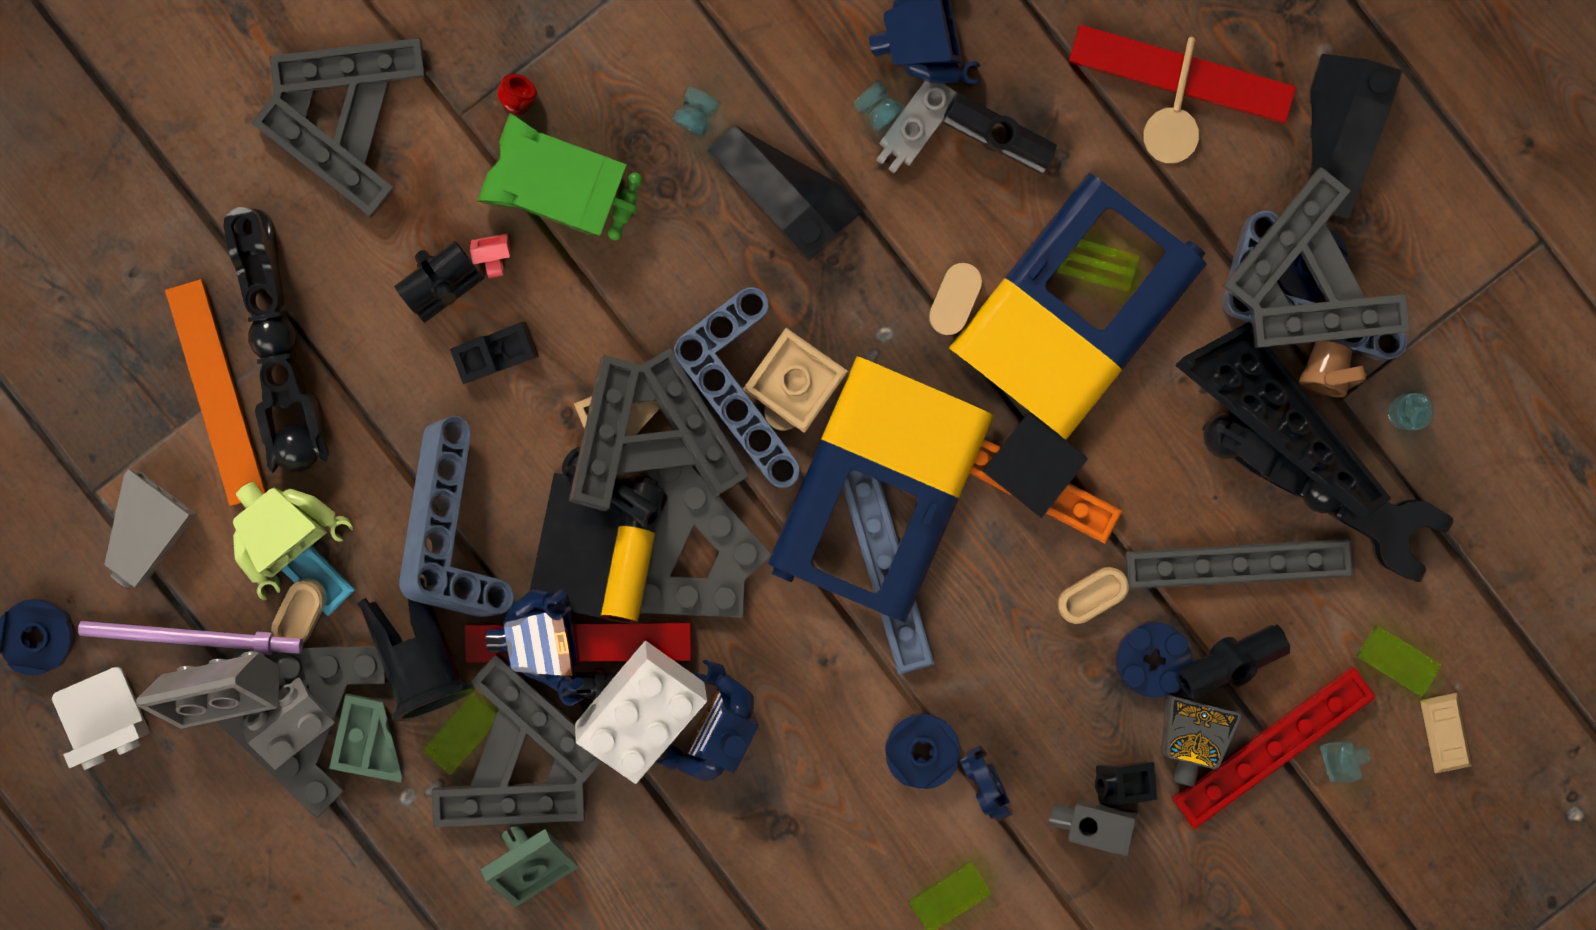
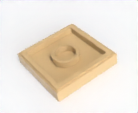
(795, 380)

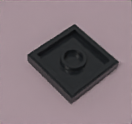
(1034, 464)

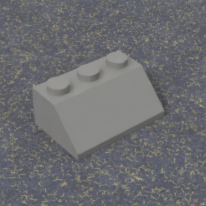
(214, 691)

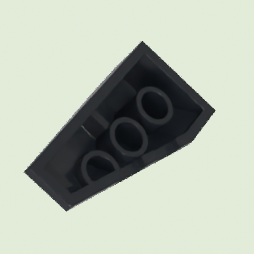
(1348, 115)
(791, 195)

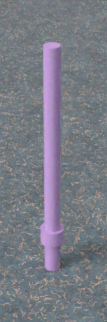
(260, 642)

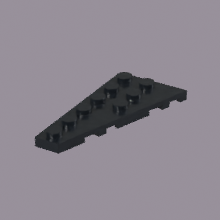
(1276, 407)

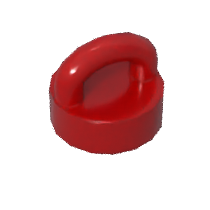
(516, 93)

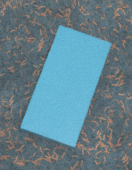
(315, 566)

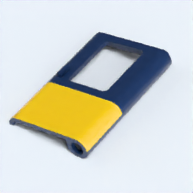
(1043, 348)
(900, 437)

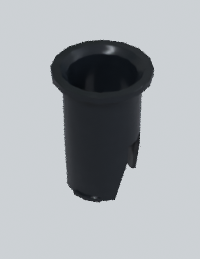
(418, 668)

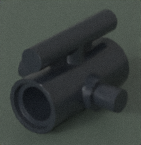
(438, 281)

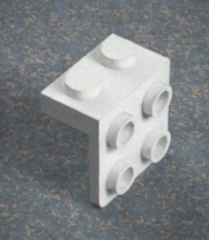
(100, 717)

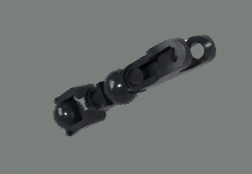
(273, 340)
(1386, 528)

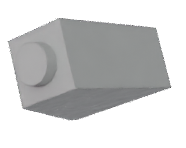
(144, 529)

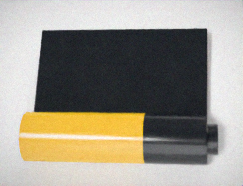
(596, 553)

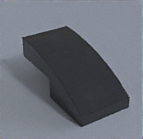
(494, 352)

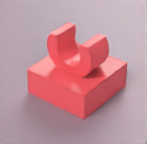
(491, 251)

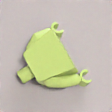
(278, 530)

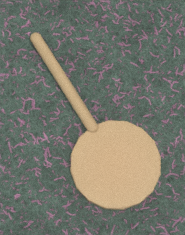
(1172, 132)

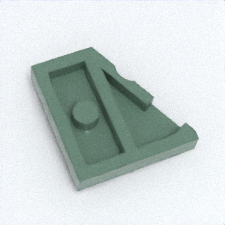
(365, 740)

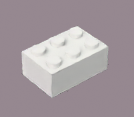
(640, 712)

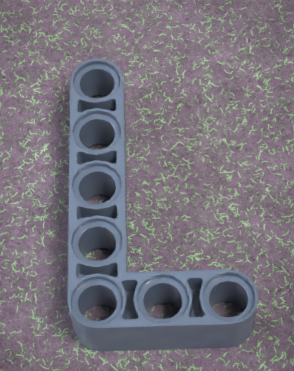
(1248, 239)
(731, 390)
(442, 528)

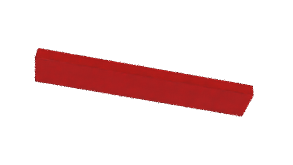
(1163, 67)
(599, 640)
(1274, 747)

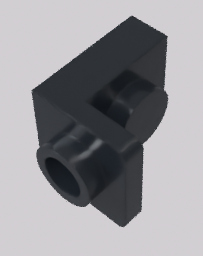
(1126, 783)

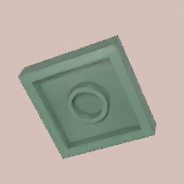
(528, 865)

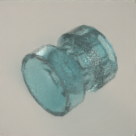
(696, 111)
(884, 112)
(1418, 411)

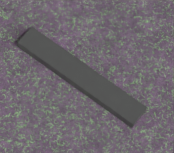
(1239, 563)

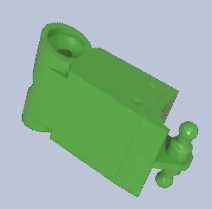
(559, 181)

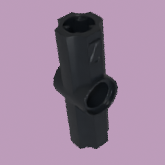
(1020, 145)
(1233, 661)

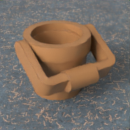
(1330, 371)

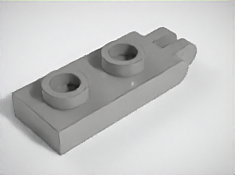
(916, 124)

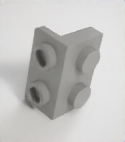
(289, 728)

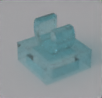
(1343, 761)

